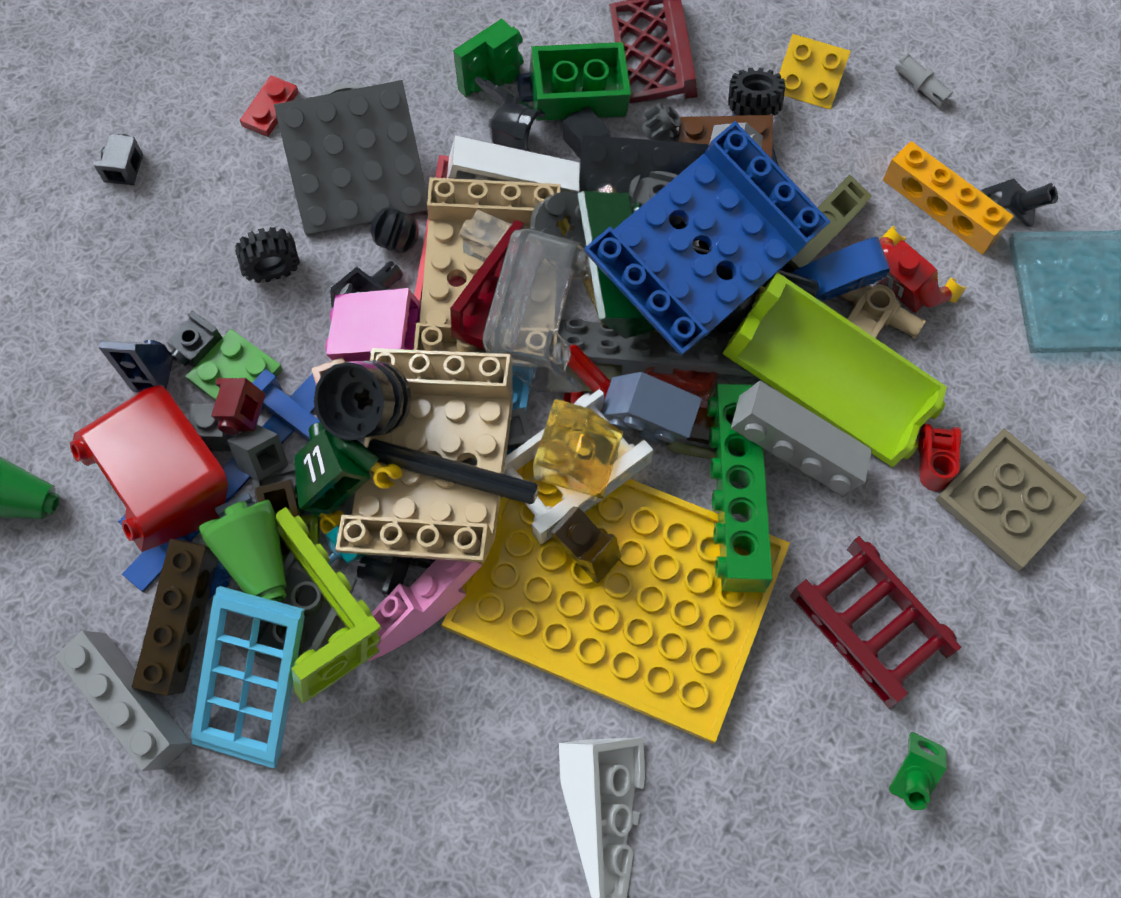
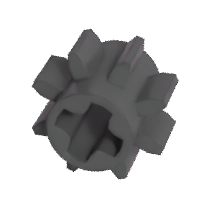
(661, 123)

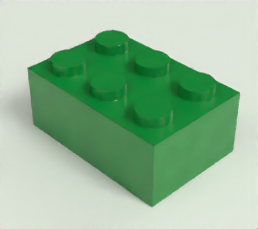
(578, 77)

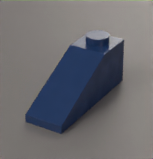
(139, 363)

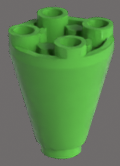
(249, 548)

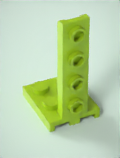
(348, 646)

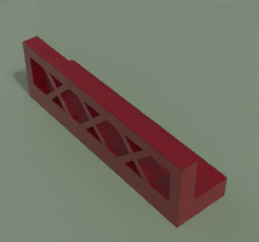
(473, 305)

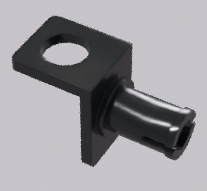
(1020, 201)
(362, 282)
(389, 573)

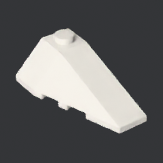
(599, 796)

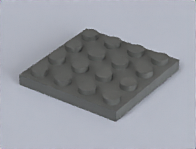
(352, 156)

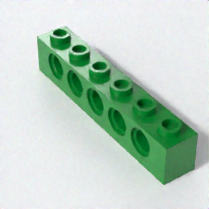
(736, 571)

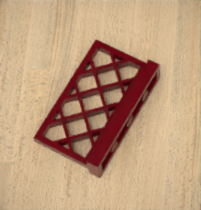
(678, 48)

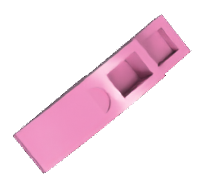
(416, 608)

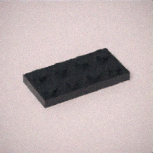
(621, 159)

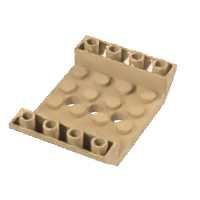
(448, 208)
(455, 413)

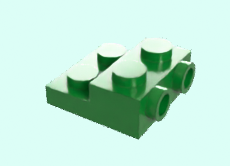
(489, 55)

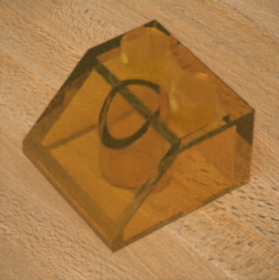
(577, 450)

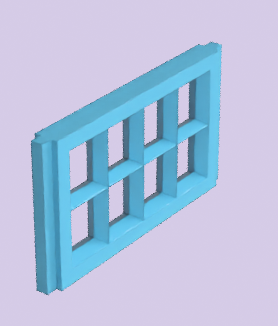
(258, 609)

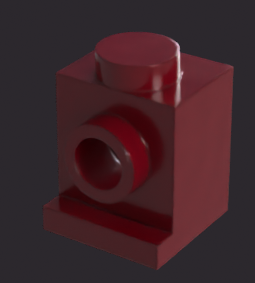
(237, 405)

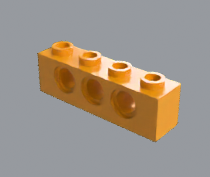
(947, 197)

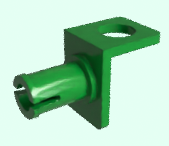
(919, 772)

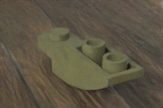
(839, 209)

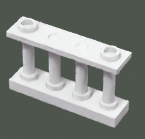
(629, 462)

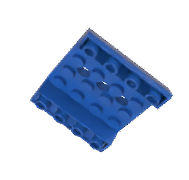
(733, 203)

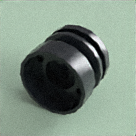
(362, 399)

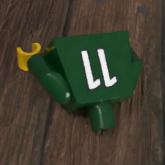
(332, 470)

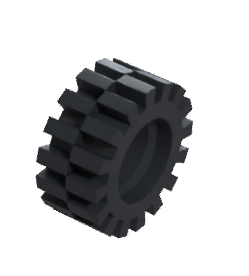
(756, 92)
(267, 255)

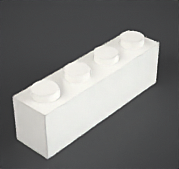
(495, 162)

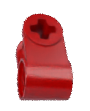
(941, 450)

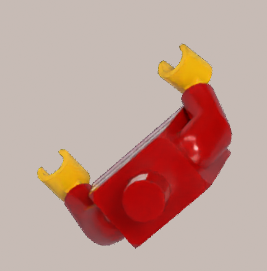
(913, 277)

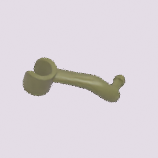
(691, 450)

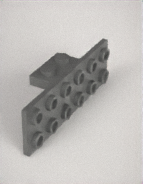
(648, 350)

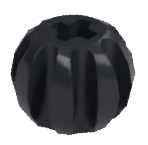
(394, 230)

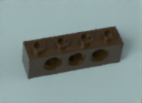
(176, 618)

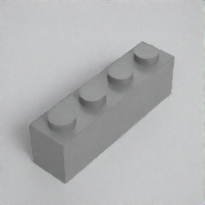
(801, 438)
(129, 712)

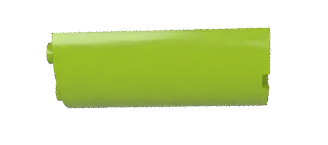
(836, 370)

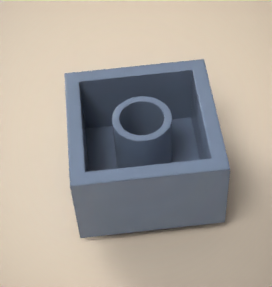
(650, 407)

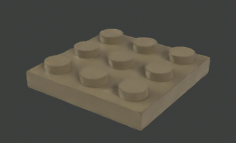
(1011, 499)

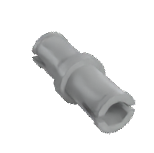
(923, 80)

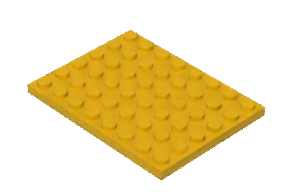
(643, 636)

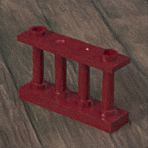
(863, 654)

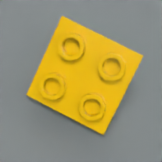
(813, 70)

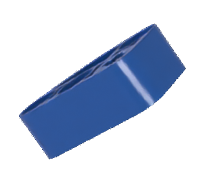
(847, 269)

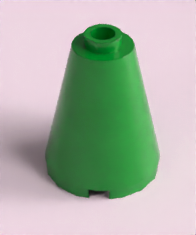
(25, 493)

